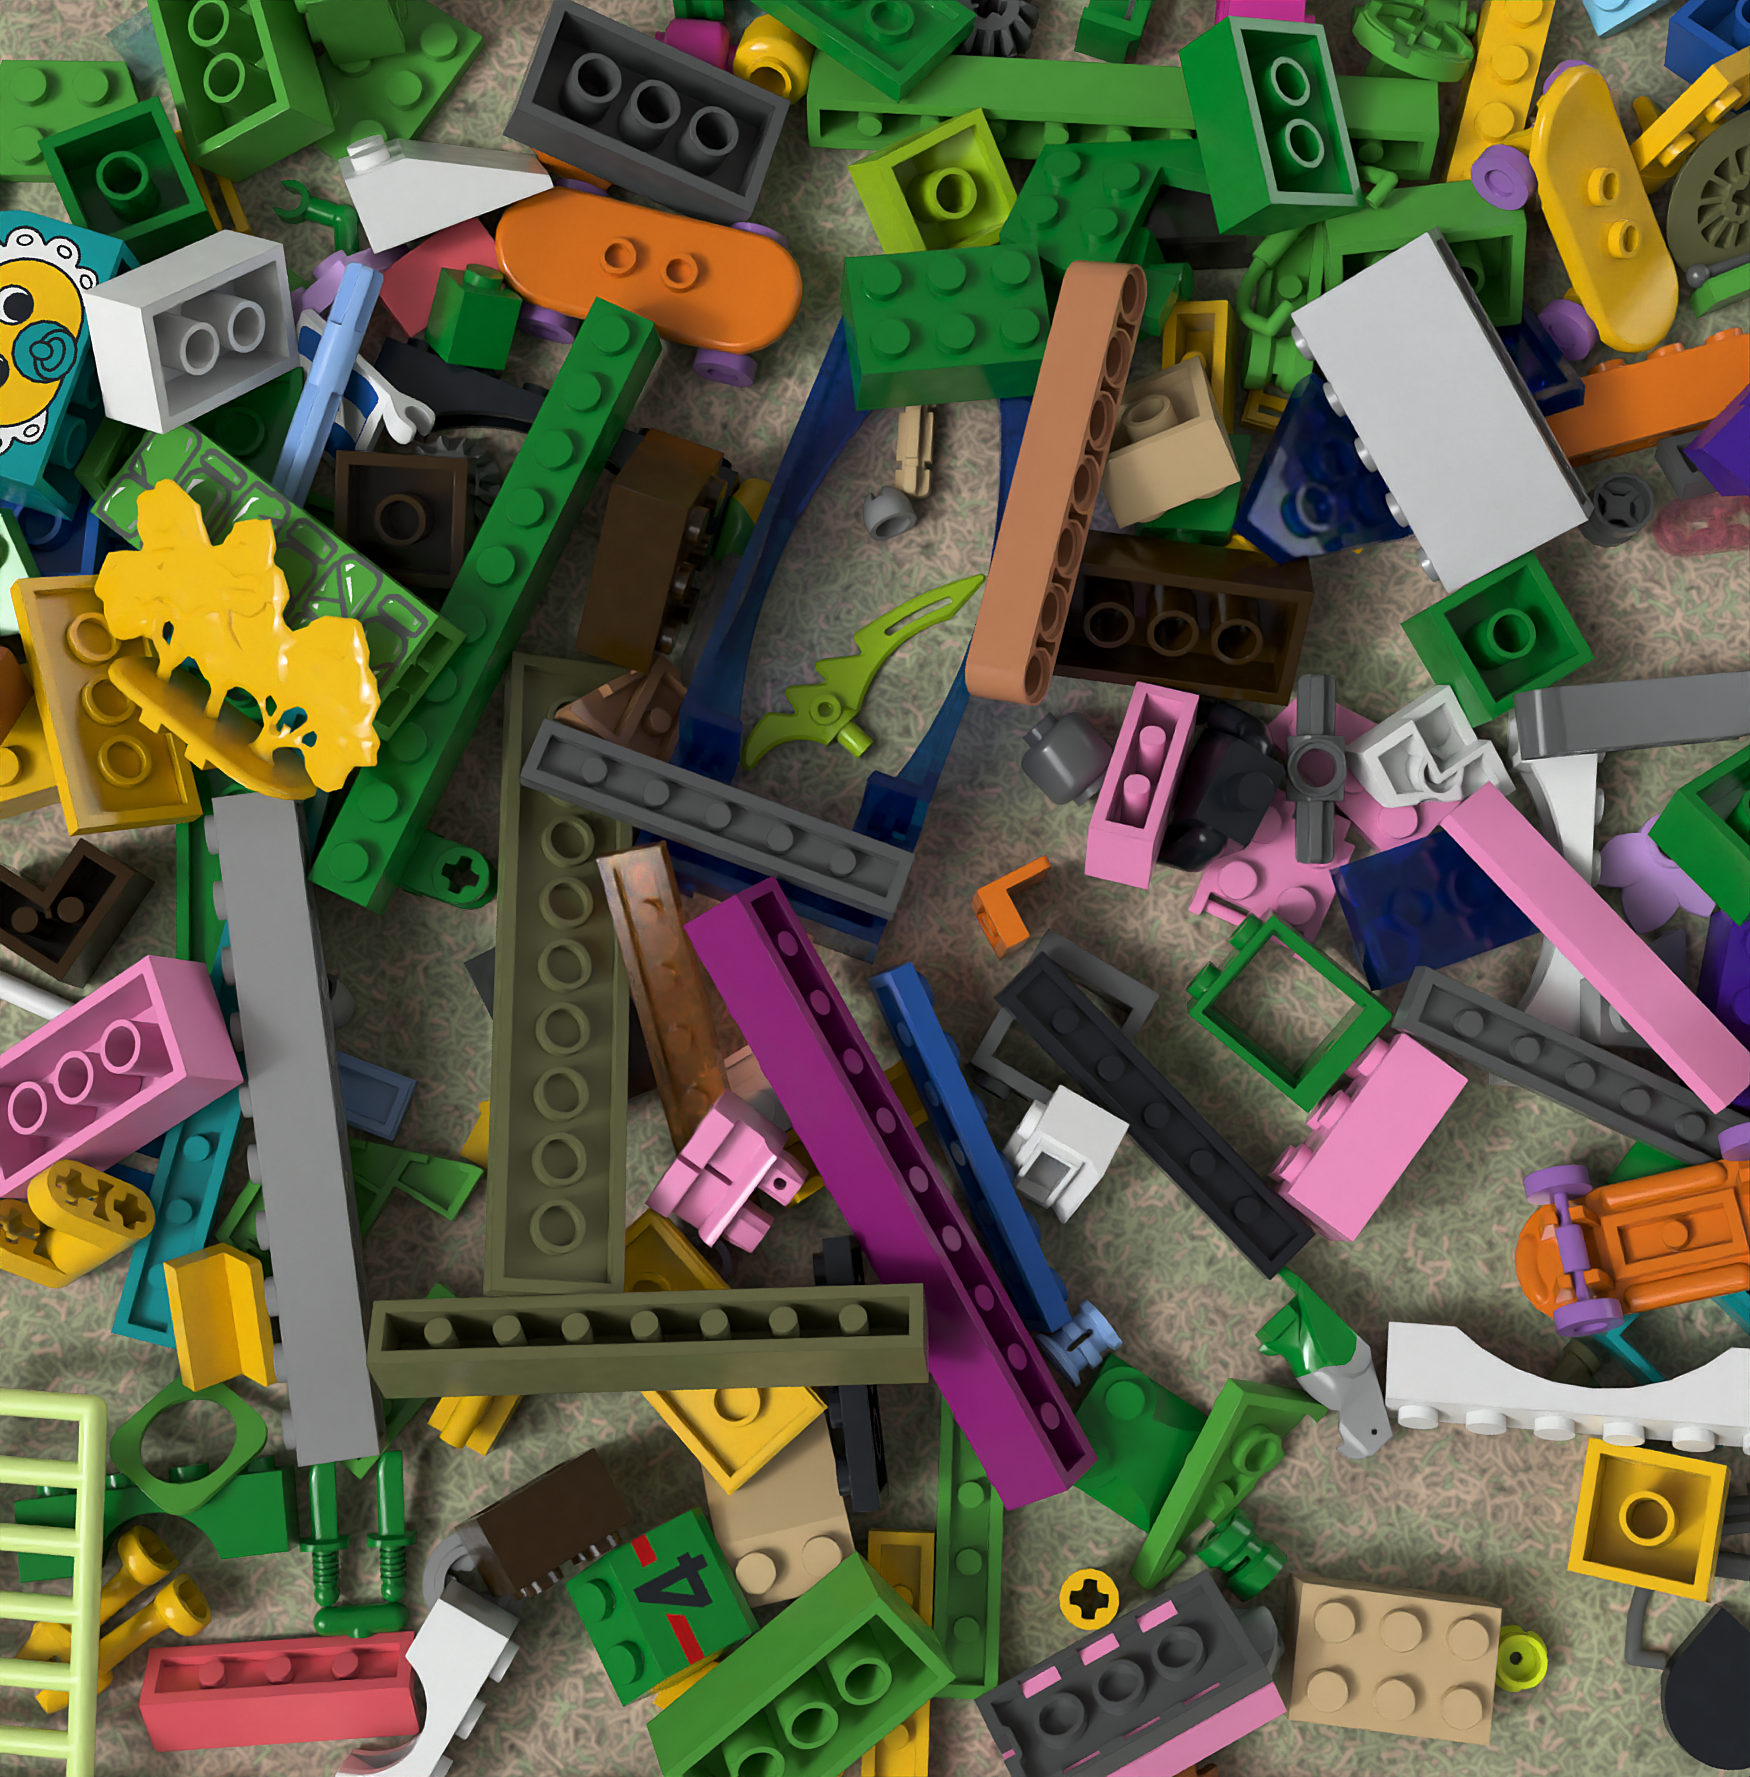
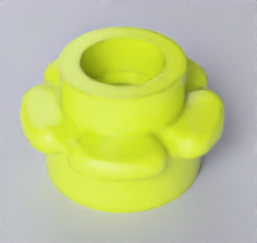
(1533, 1661)

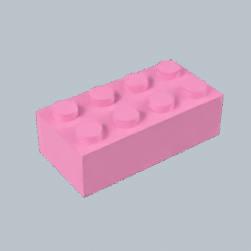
(113, 1071)

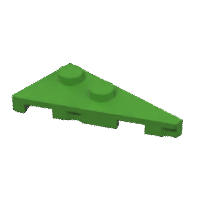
(1222, 1468)

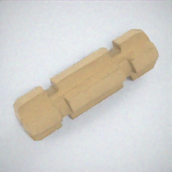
(915, 450)

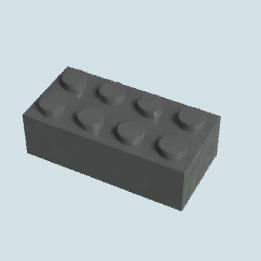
(646, 116)

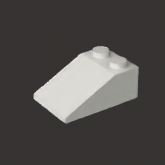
(423, 187)

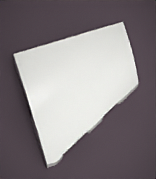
(1425, 755)

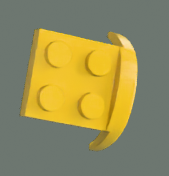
(1688, 120)

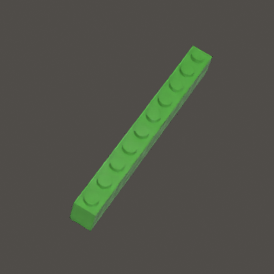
(1064, 102)

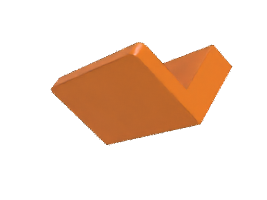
(997, 912)

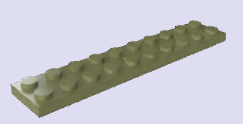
(555, 1021)

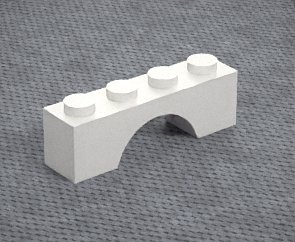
(453, 1656)

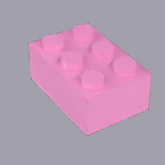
(1365, 1135)

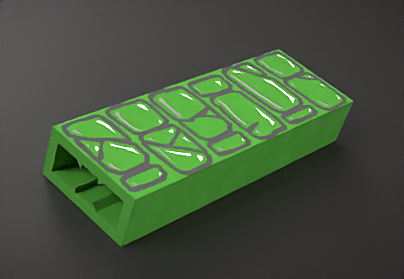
(322, 570)

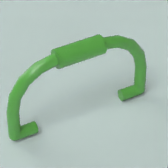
(1277, 244)

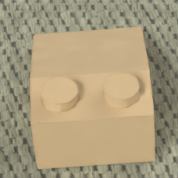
(785, 1521)

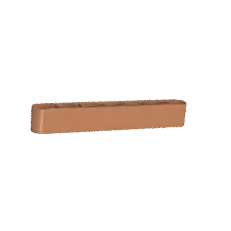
(1056, 482)

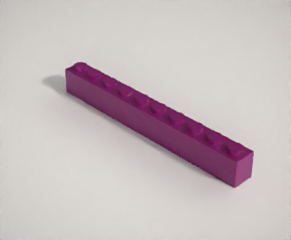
(891, 1191)

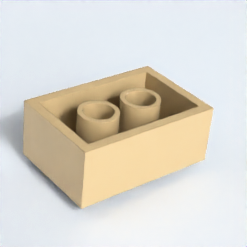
(1389, 1659)

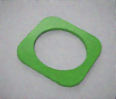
(187, 1497)

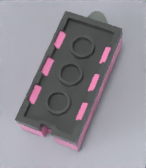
(1142, 1690)

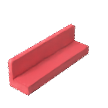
(279, 1692)

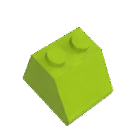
(937, 187)

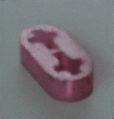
(1707, 540)

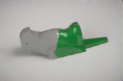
(1329, 1366)

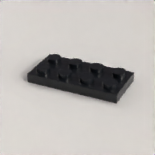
(856, 1408)

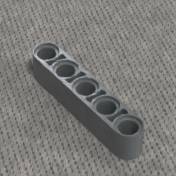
(1632, 714)

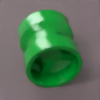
(1241, 1555)

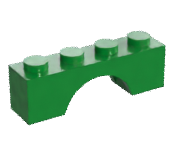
(244, 1519)

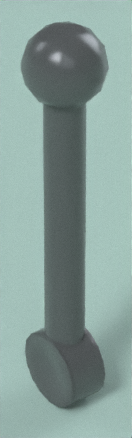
(1700, 273)

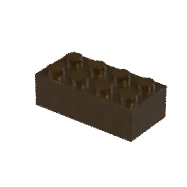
(1186, 618)

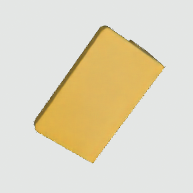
(220, 1317)

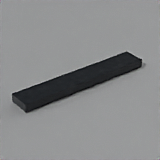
(1157, 1115)

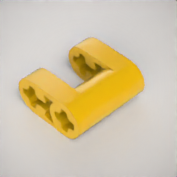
(74, 1235)

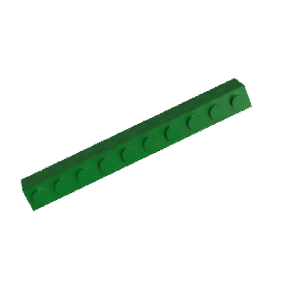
(492, 603)

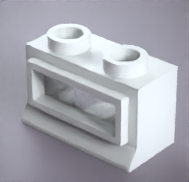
(1062, 1150)

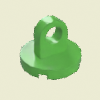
(1409, 47)

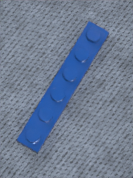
(977, 1165)

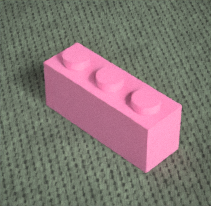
(1141, 785)

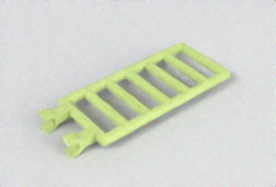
(82, 1608)

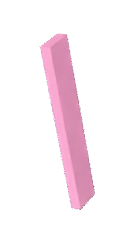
(1601, 946)

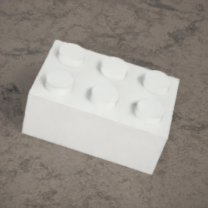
(192, 330)

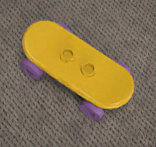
(1595, 212)

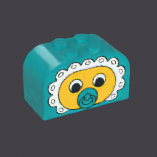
(47, 355)

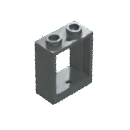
(1087, 972)

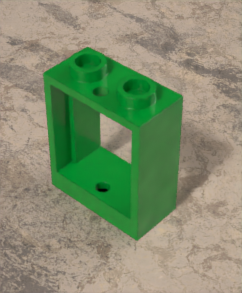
(1332, 1054)

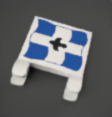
(366, 403)

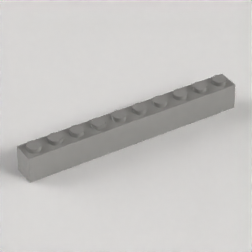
(298, 1127)

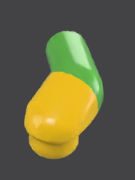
(741, 518)

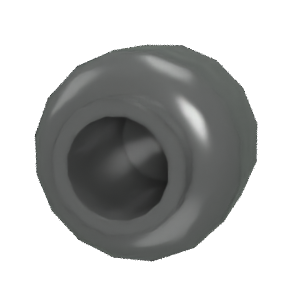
(1067, 758)

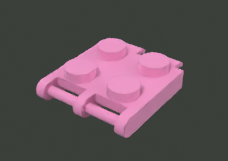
(1271, 877)

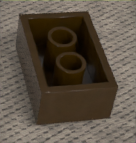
(651, 551)

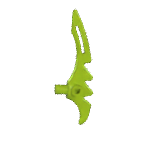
(828, 709)

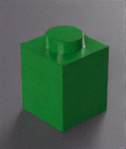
(473, 317)

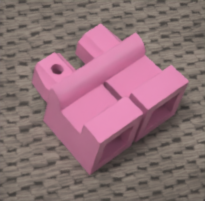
(722, 1167)

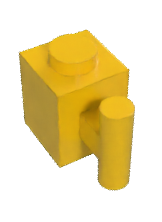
(474, 1420)

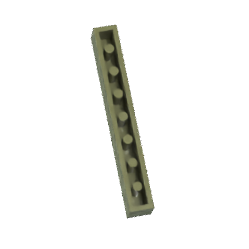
(650, 1341)

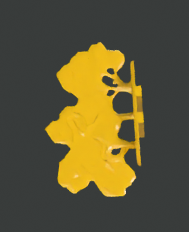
(230, 620)

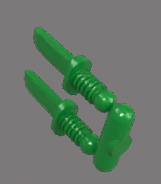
(325, 1541)

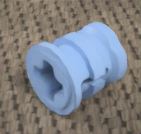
(1088, 1352)

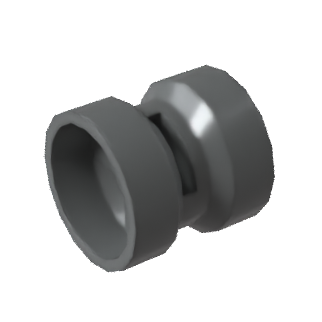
(1624, 500)

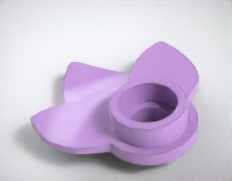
(1649, 881)

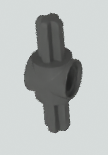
(1315, 804)

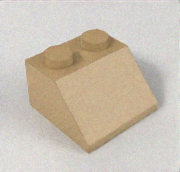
(1167, 445)

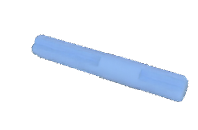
(327, 381)

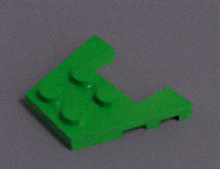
(1093, 201)

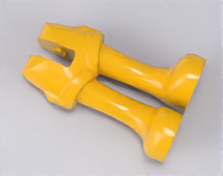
(176, 1606)

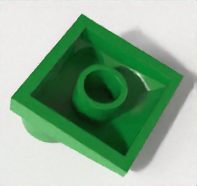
(1138, 1437)

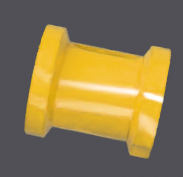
(1073, 1612)

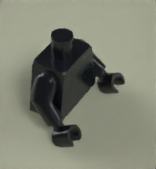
(1222, 788)

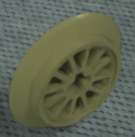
(1712, 221)

